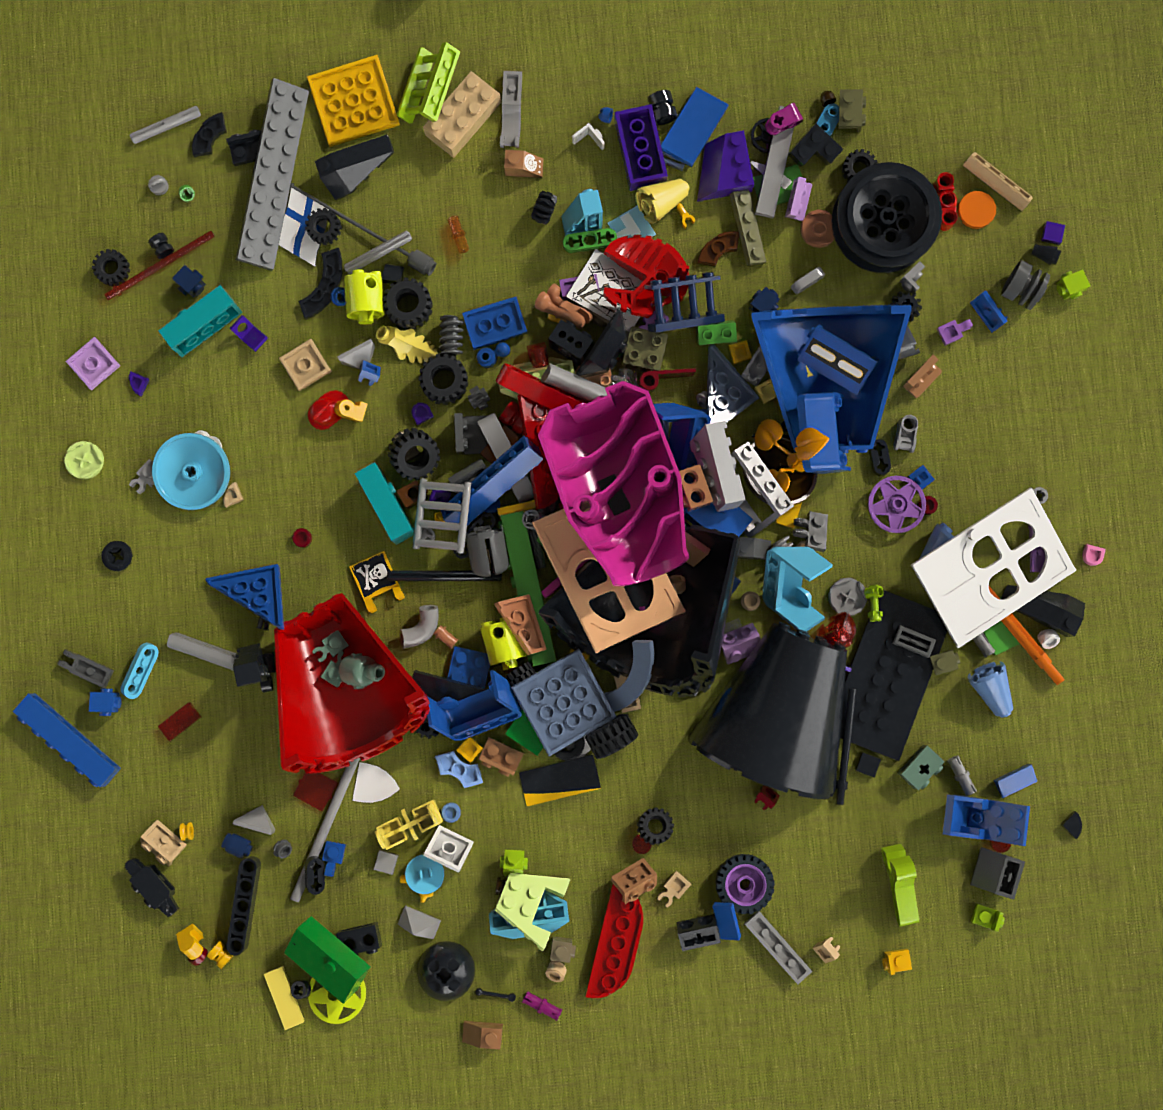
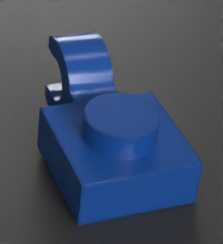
(333, 854)

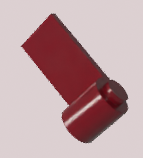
(650, 379)

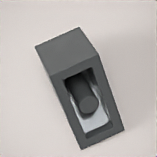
(753, 548)

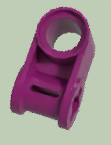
(783, 119)

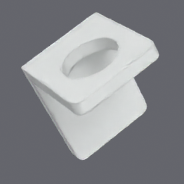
(595, 135)

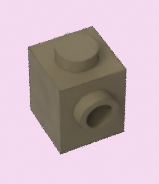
(562, 949)

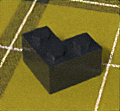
(815, 142)

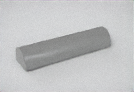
(572, 383)
(201, 650)

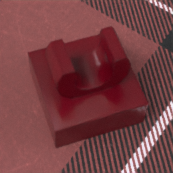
(767, 796)

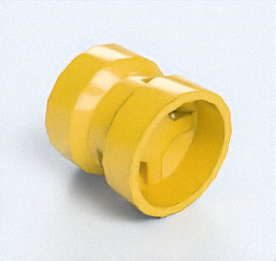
(220, 955)

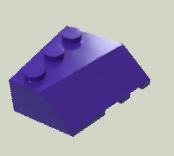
(725, 167)

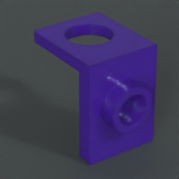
(250, 335)

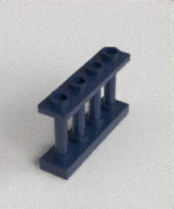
(694, 319)

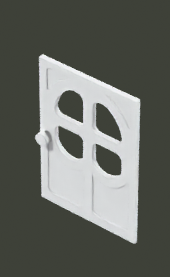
(962, 589)

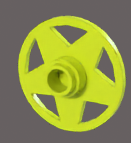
(334, 1006)

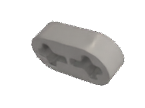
(808, 280)

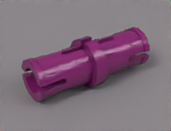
(542, 1005)

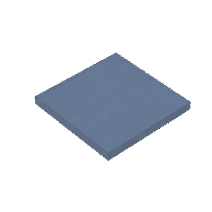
(563, 702)

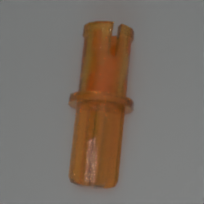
(458, 234)

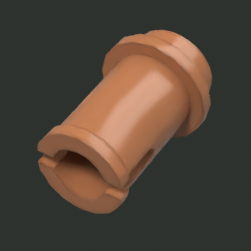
(445, 636)

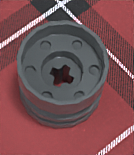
(1025, 285)

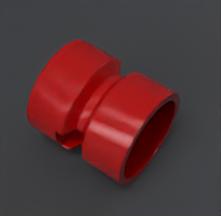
(512, 417)

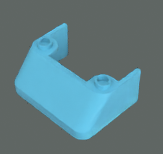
(783, 584)

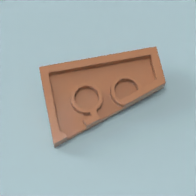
(523, 623)

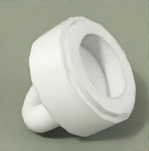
(1048, 638)

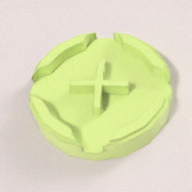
(84, 460)

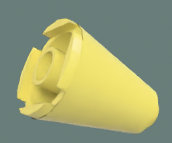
(660, 198)

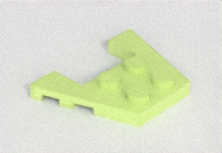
(521, 899)

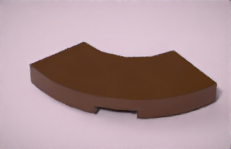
(717, 247)

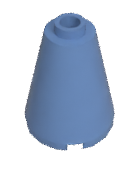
(993, 687)

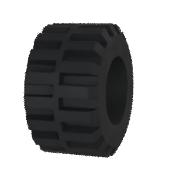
(404, 289)
(439, 364)
(424, 464)
(612, 736)

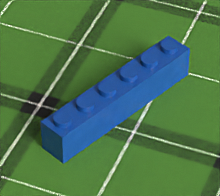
(497, 479)
(66, 740)

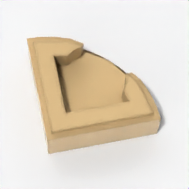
(232, 495)

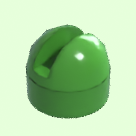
(183, 196)

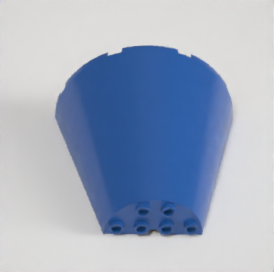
(870, 328)

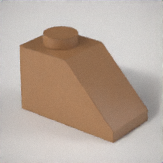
(483, 1034)

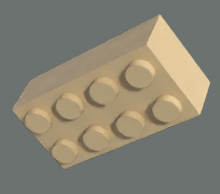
(463, 114)

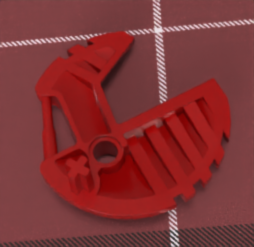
(647, 261)

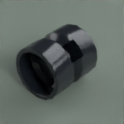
(662, 107)

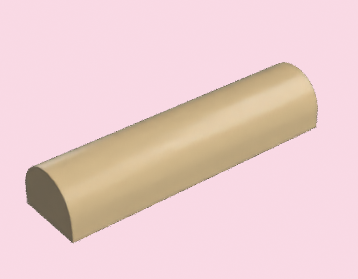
(998, 181)

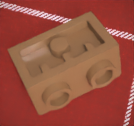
(923, 377)
(500, 756)
(635, 880)

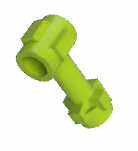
(873, 593)

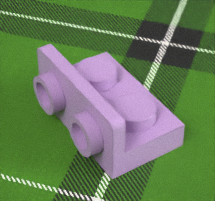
(798, 199)

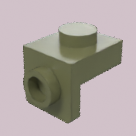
(945, 662)

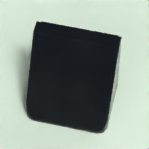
(392, 273)

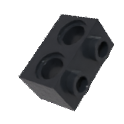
(698, 932)
(358, 934)

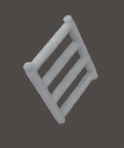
(461, 527)

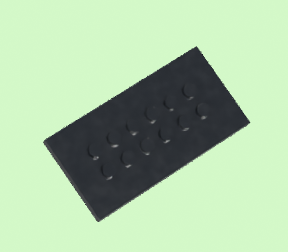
(890, 678)

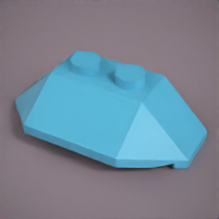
(550, 916)

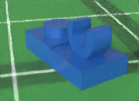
(988, 311)

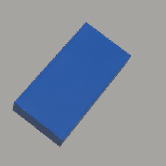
(726, 921)

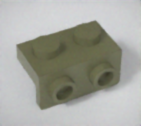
(850, 109)

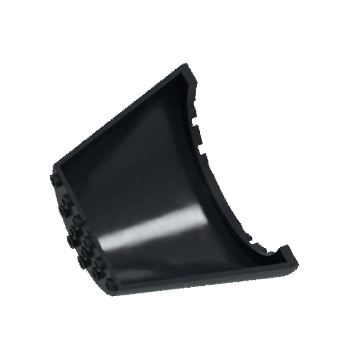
(684, 646)

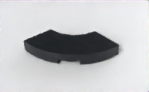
(207, 134)

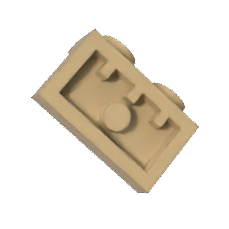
(162, 843)

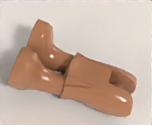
(565, 310)

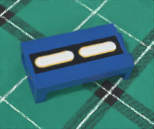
(837, 359)

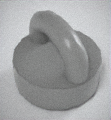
(158, 185)

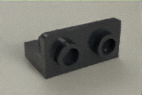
(244, 147)

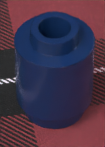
(237, 845)

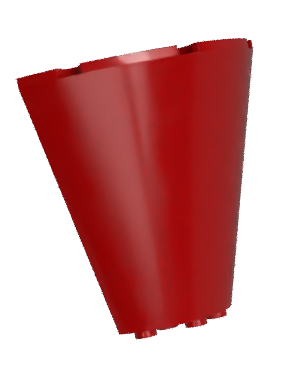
(333, 725)

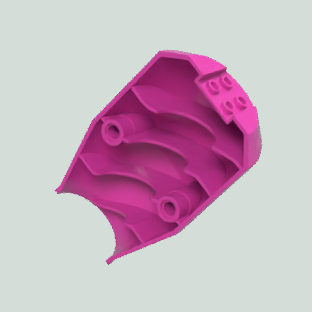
(625, 439)

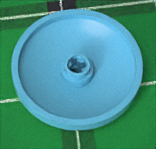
(174, 474)

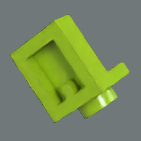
(987, 917)

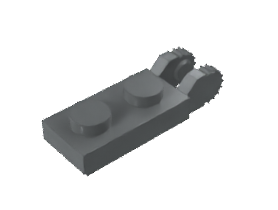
(87, 669)

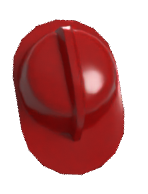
(322, 412)

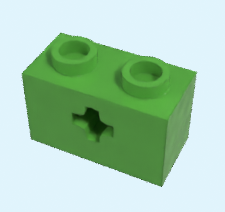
(716, 333)

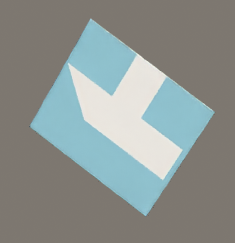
(631, 224)

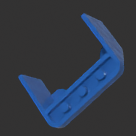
(819, 412)
(685, 426)
(475, 713)

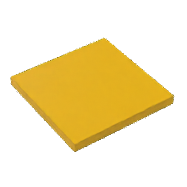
(353, 100)

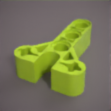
(902, 877)

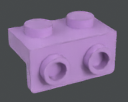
(739, 643)

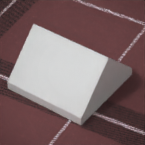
(448, 848)

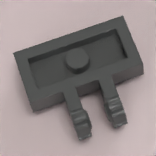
(815, 530)

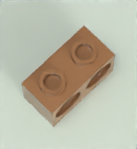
(698, 487)

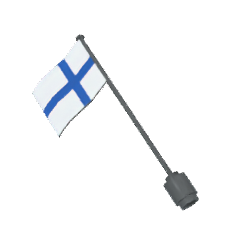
(297, 241)

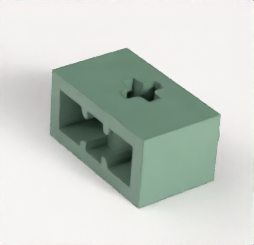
(911, 771)

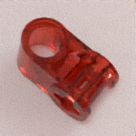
(538, 355)

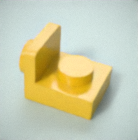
(897, 961)

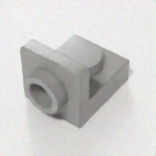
(911, 277)

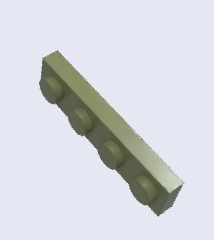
(748, 228)

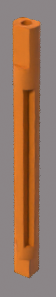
(1030, 645)

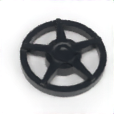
(764, 137)

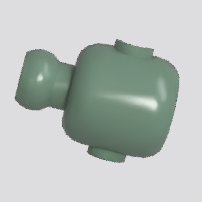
(360, 670)

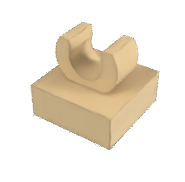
(826, 950)

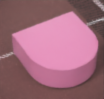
(1093, 555)

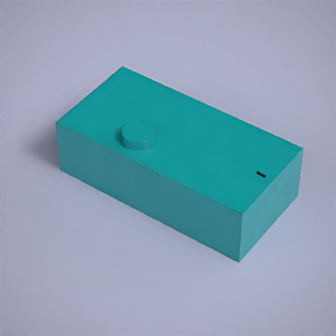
(200, 321)
(385, 503)

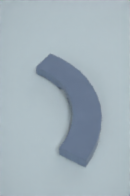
(638, 678)

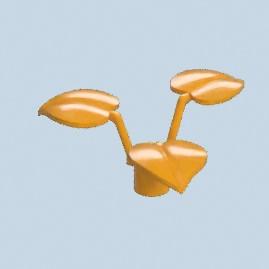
(808, 444)

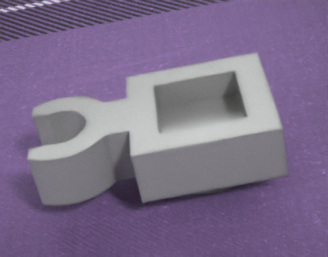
(146, 477)

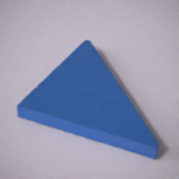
(256, 590)

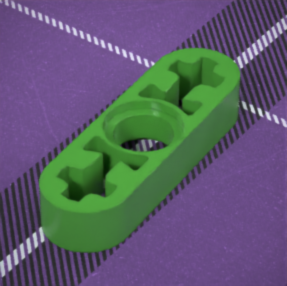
(575, 237)

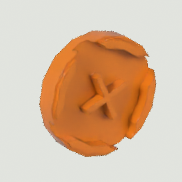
(977, 209)

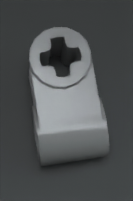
(906, 438)

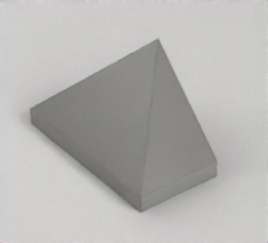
(356, 355)
(256, 820)
(419, 923)

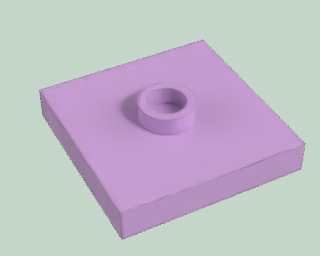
(93, 363)

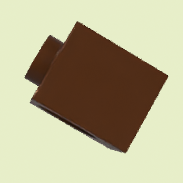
(404, 494)

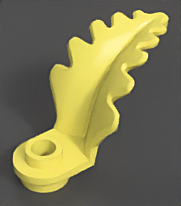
(406, 344)

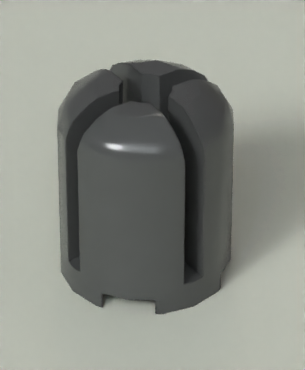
(478, 552)

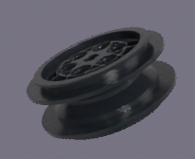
(893, 185)

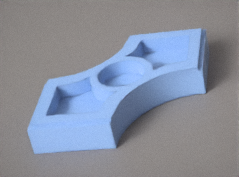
(467, 773)

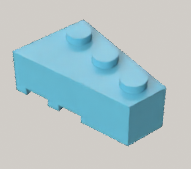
(583, 213)

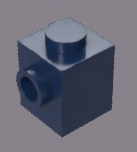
(189, 281)
(764, 300)

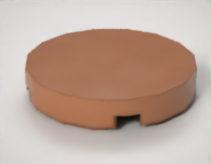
(817, 228)

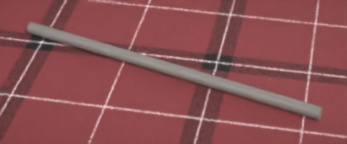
(326, 825)

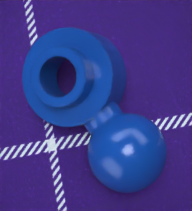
(501, 350)

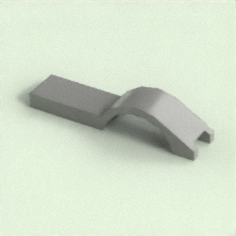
(511, 109)

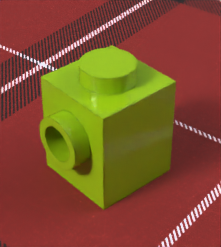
(1072, 284)
(513, 862)

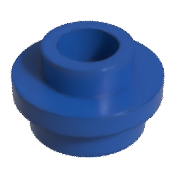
(334, 293)

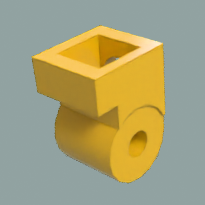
(349, 411)
(188, 941)

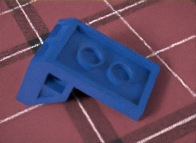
(986, 819)

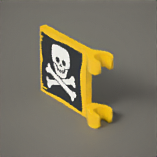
(372, 579)

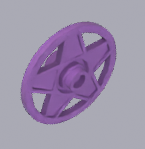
(897, 504)

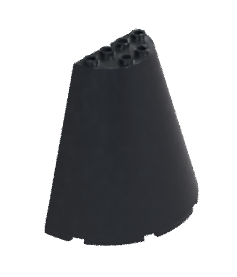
(780, 714)

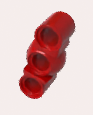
(947, 193)

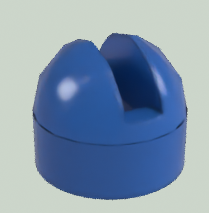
(606, 114)

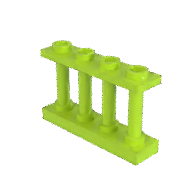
(437, 87)

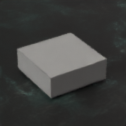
(386, 862)

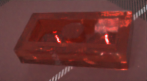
(179, 721)

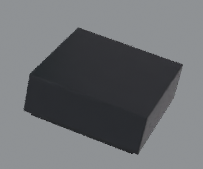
(868, 764)

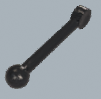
(511, 997)

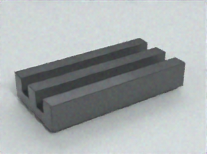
(929, 647)

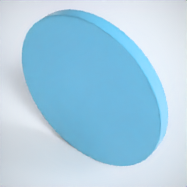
(424, 875)

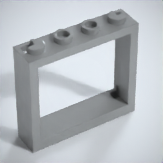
(766, 485)

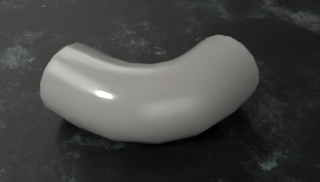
(423, 630)

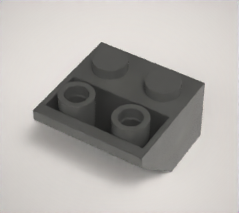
(997, 873)

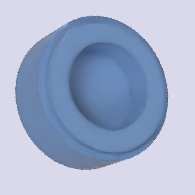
(451, 812)

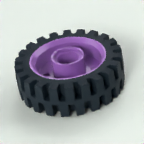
(745, 867)

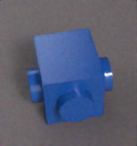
(104, 702)

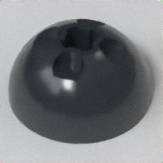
(446, 959)

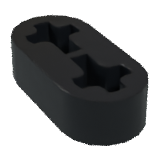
(884, 456)
(310, 875)

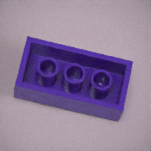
(640, 147)

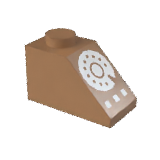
(523, 164)

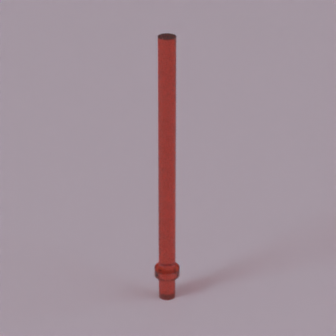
(117, 290)

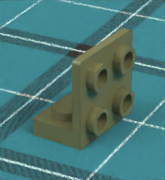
(644, 350)

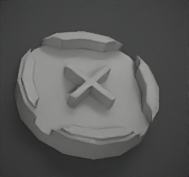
(847, 596)

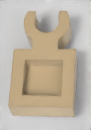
(676, 886)

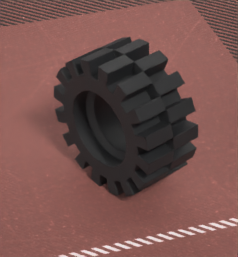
(855, 157)
(318, 216)
(103, 259)
(520, 674)
(646, 834)

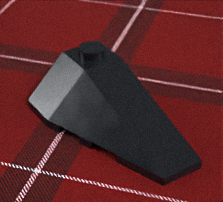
(348, 167)
(1053, 610)

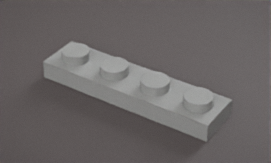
(778, 947)

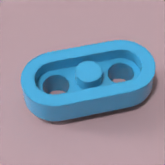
(828, 120)

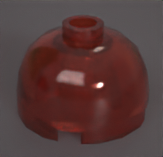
(839, 630)

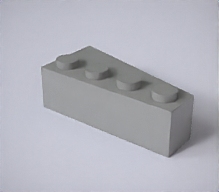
(718, 466)

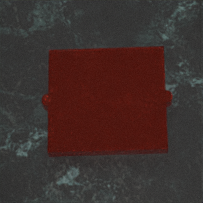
(315, 790)

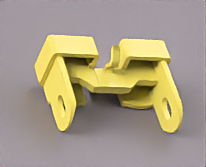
(394, 832)

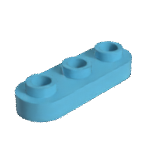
(139, 678)

